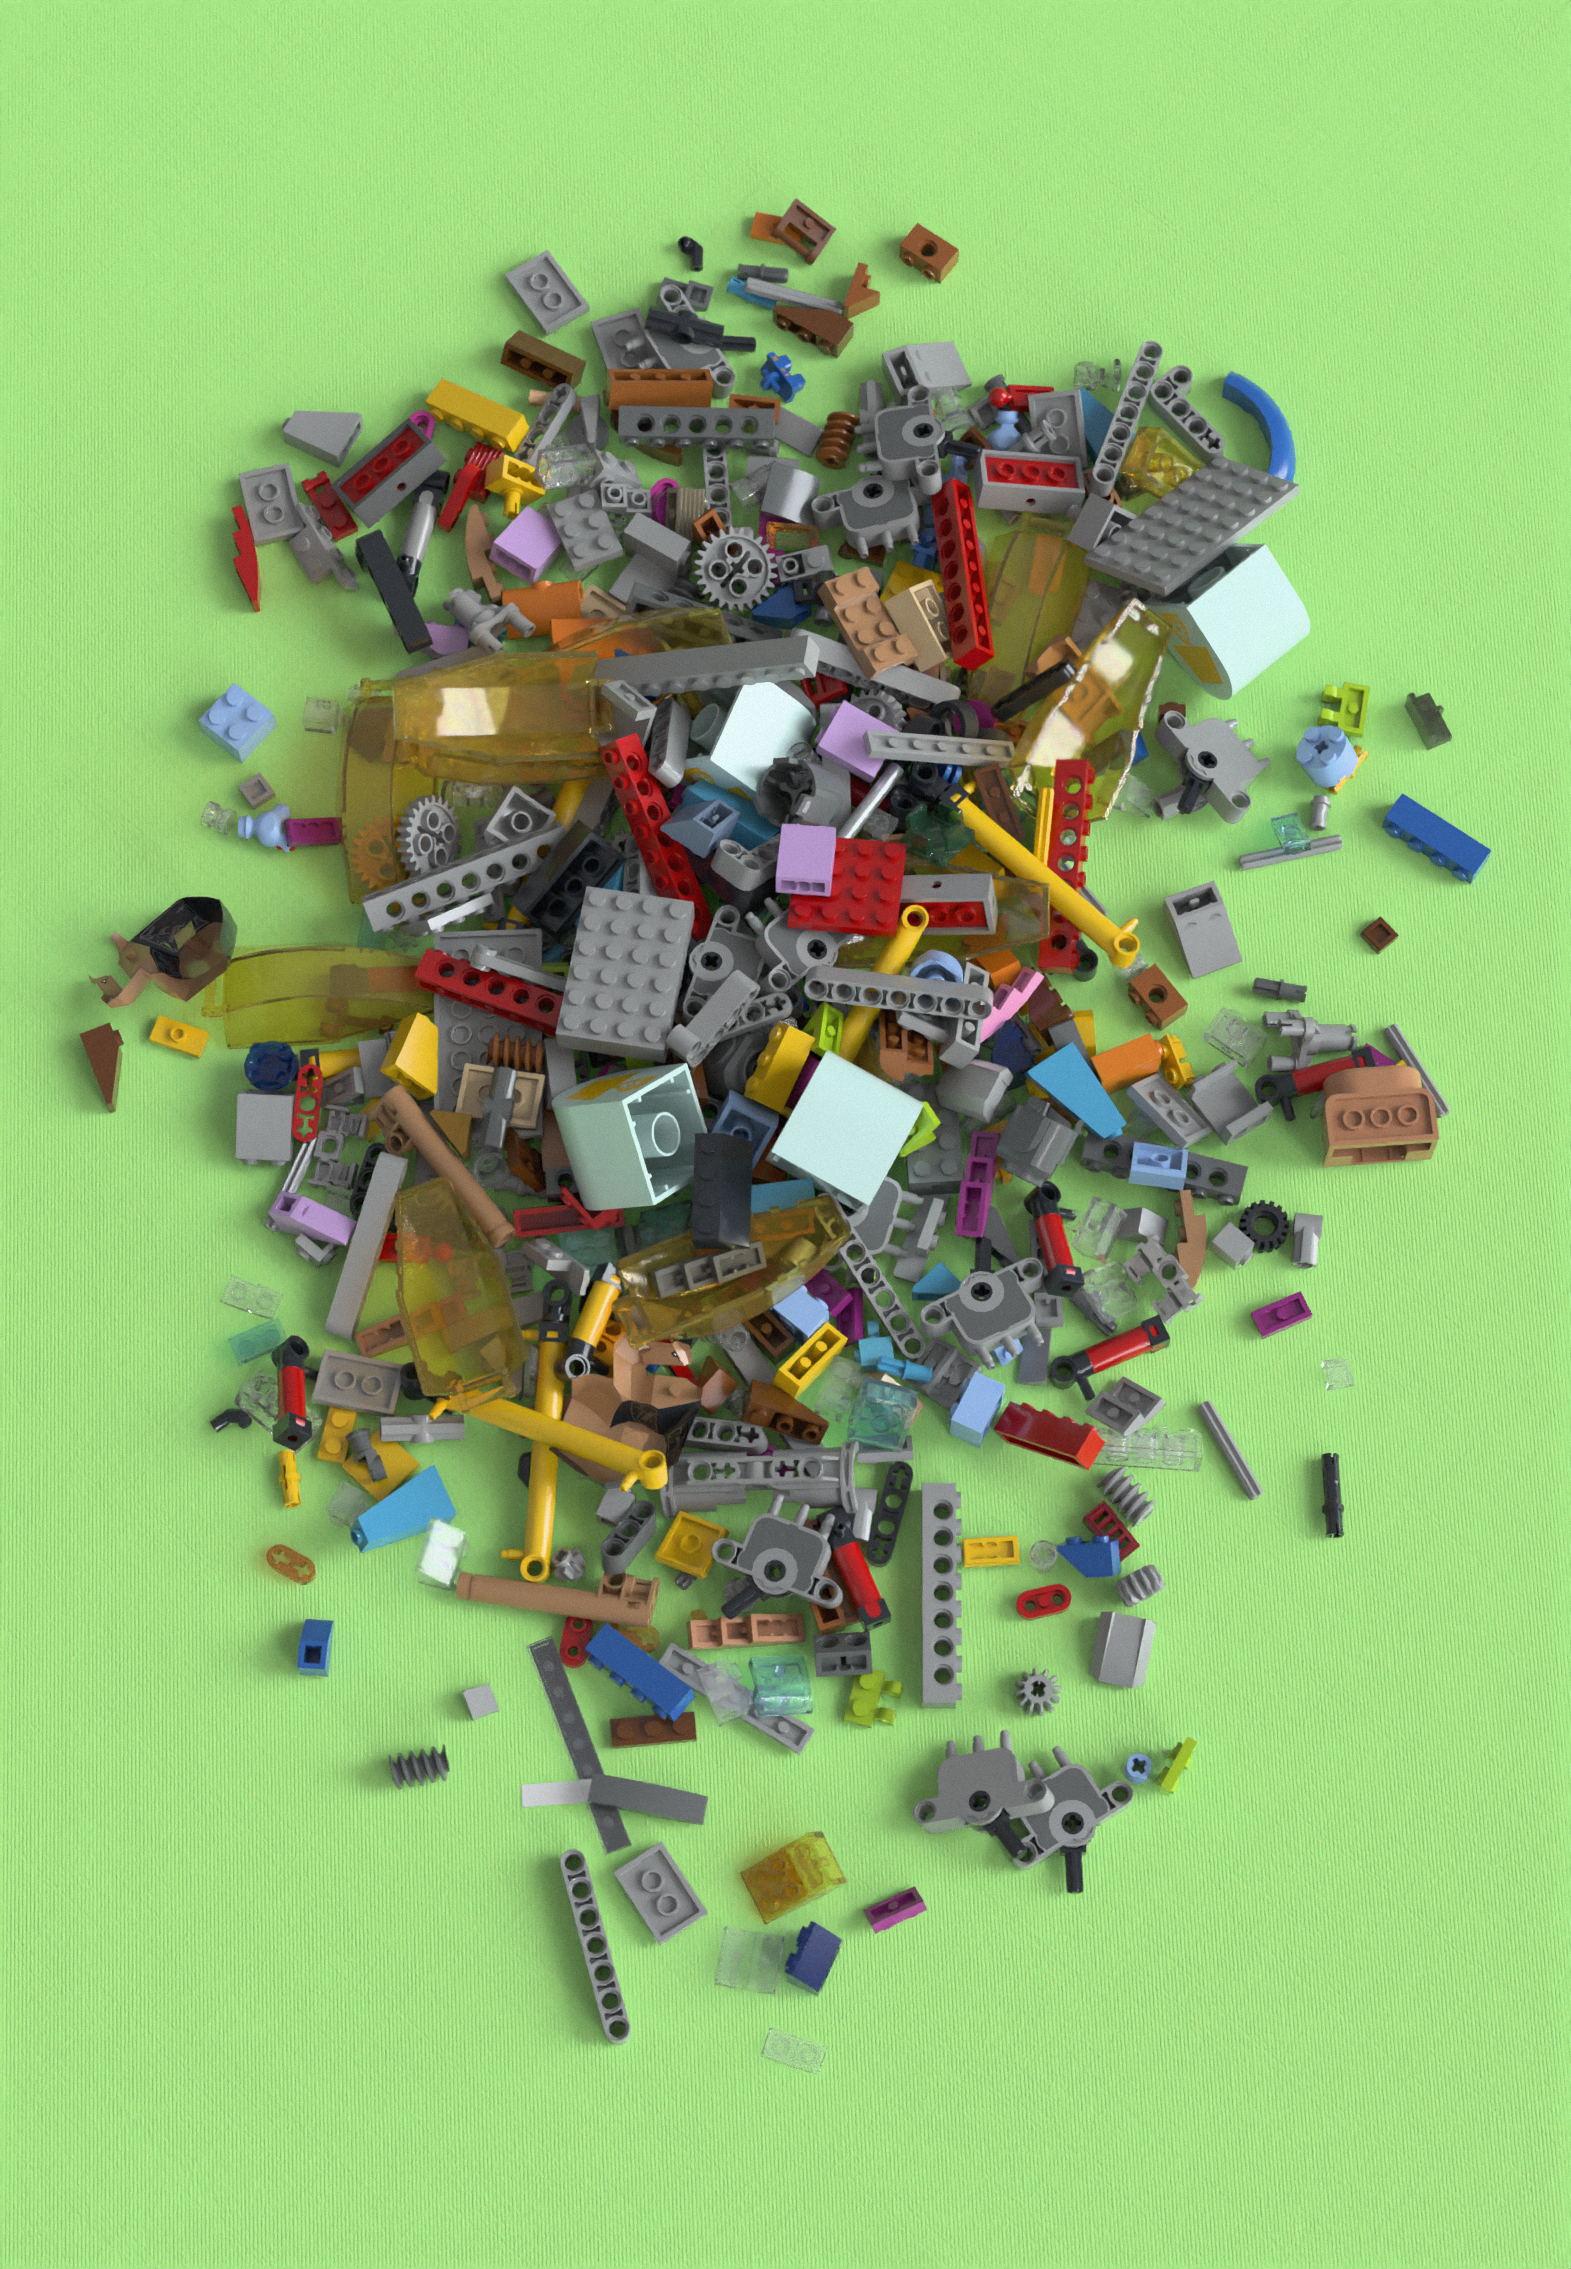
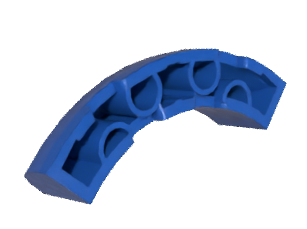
(1270, 419)

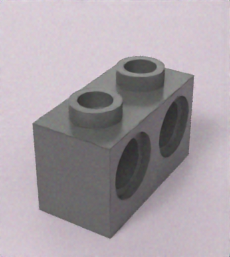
(842, 1654)

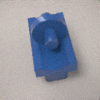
(777, 377)
(926, 552)

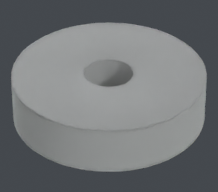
(577, 436)

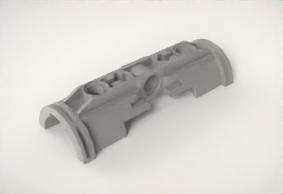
(827, 1489)

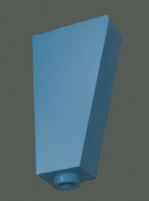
(1097, 423)
(749, 829)
(1076, 1089)
(780, 1194)
(404, 1512)

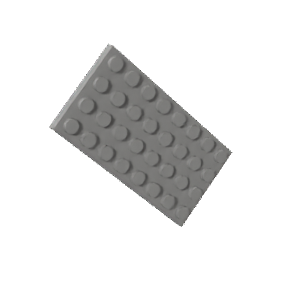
(1191, 525)
(467, 1030)

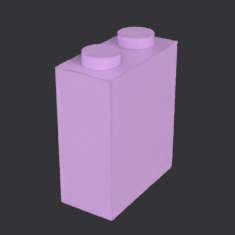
(527, 546)
(845, 743)
(806, 859)

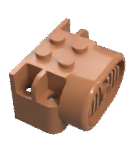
(1377, 1117)

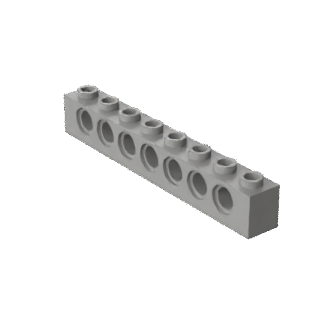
(452, 873)
(934, 1693)

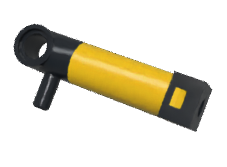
(591, 1323)

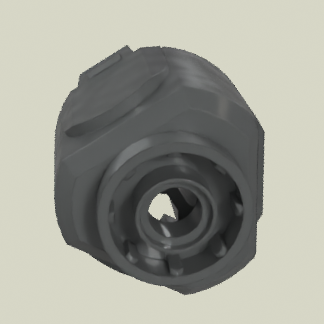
(797, 797)
(732, 1064)
(1033, 1143)

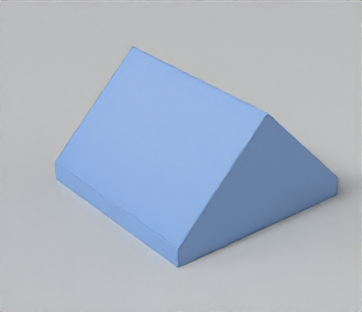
(1158, 1166)

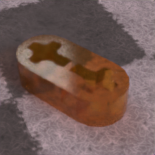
(294, 1559)
(637, 1640)

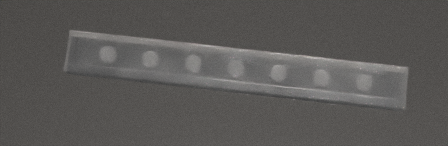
(576, 1740)

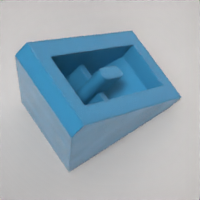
(935, 1284)

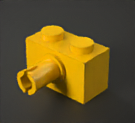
(513, 481)

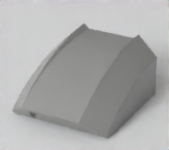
(514, 817)
(974, 1089)
(1122, 1649)

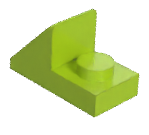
(827, 1028)
(921, 1132)

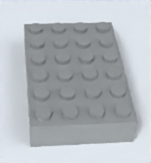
(625, 974)

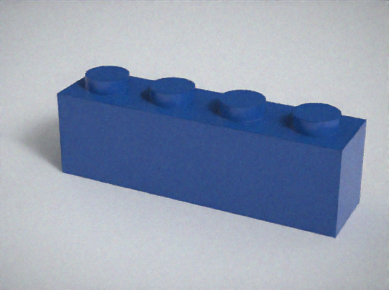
(1436, 839)
(640, 1673)

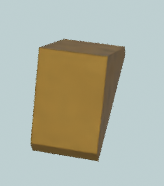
(456, 1129)

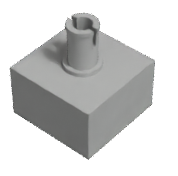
(1096, 521)

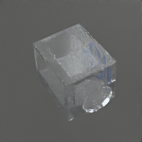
(322, 715)

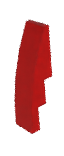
(247, 563)

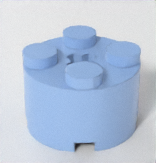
(1326, 755)
(938, 966)

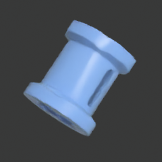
(1136, 1777)

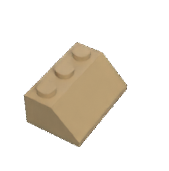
(925, 621)

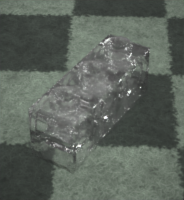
(260, 1401)

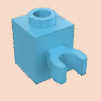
(872, 1348)

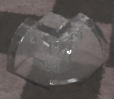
(469, 795)

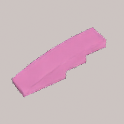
(1009, 999)

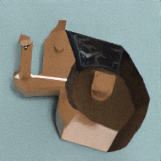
(202, 946)
(634, 1407)

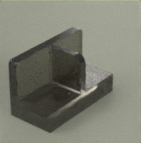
(1428, 720)

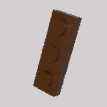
(998, 800)
(652, 1730)

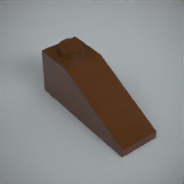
(106, 1060)

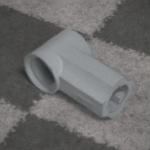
(1166, 804)
(1307, 1232)
(862, 1520)

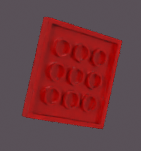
(863, 891)

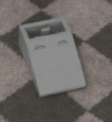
(926, 365)
(1202, 929)

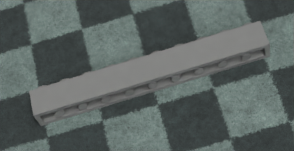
(713, 666)

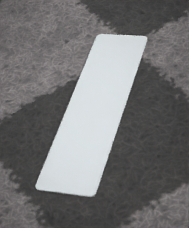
(551, 1793)

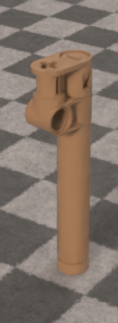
(408, 1128)
(625, 1604)

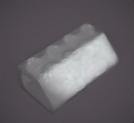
(1151, 1448)

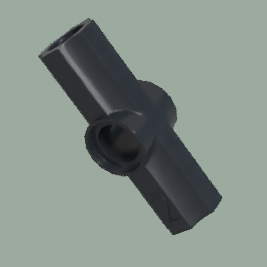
(684, 327)

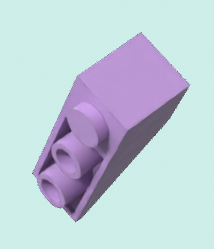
(445, 639)
(300, 1215)

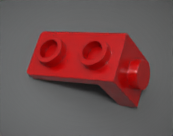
(596, 1221)

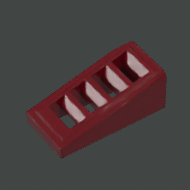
(1111, 1517)

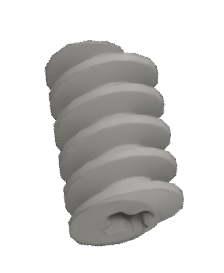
(1127, 1496)

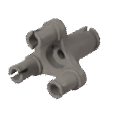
(487, 624)
(1306, 1038)

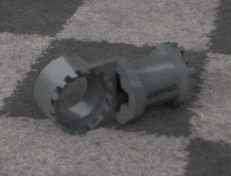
(365, 1453)

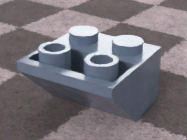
(702, 825)

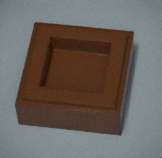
(1379, 935)

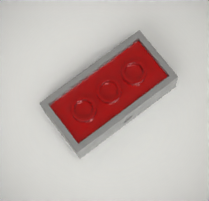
(1028, 482)
(953, 903)

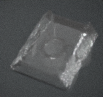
(1108, 1292)

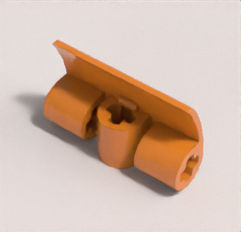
(545, 602)

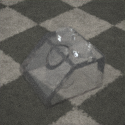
(441, 1555)

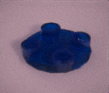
(270, 1065)

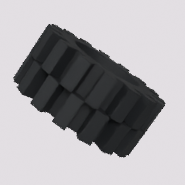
(1268, 1211)

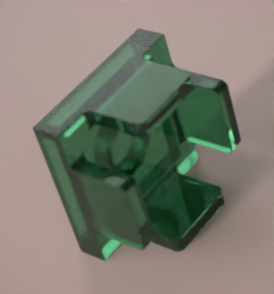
(936, 835)

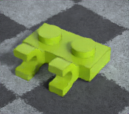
(1352, 708)
(865, 1696)
(1182, 1759)

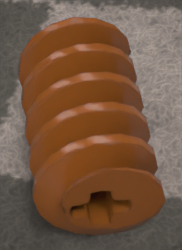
(837, 439)
(515, 1053)

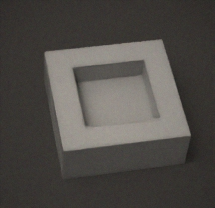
(256, 791)

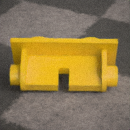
(1176, 1073)

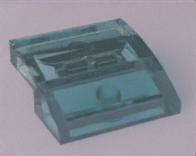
(781, 1685)

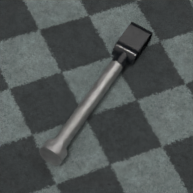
(918, 725)

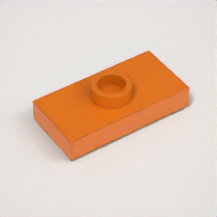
(764, 225)

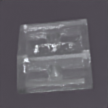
(749, 1960)

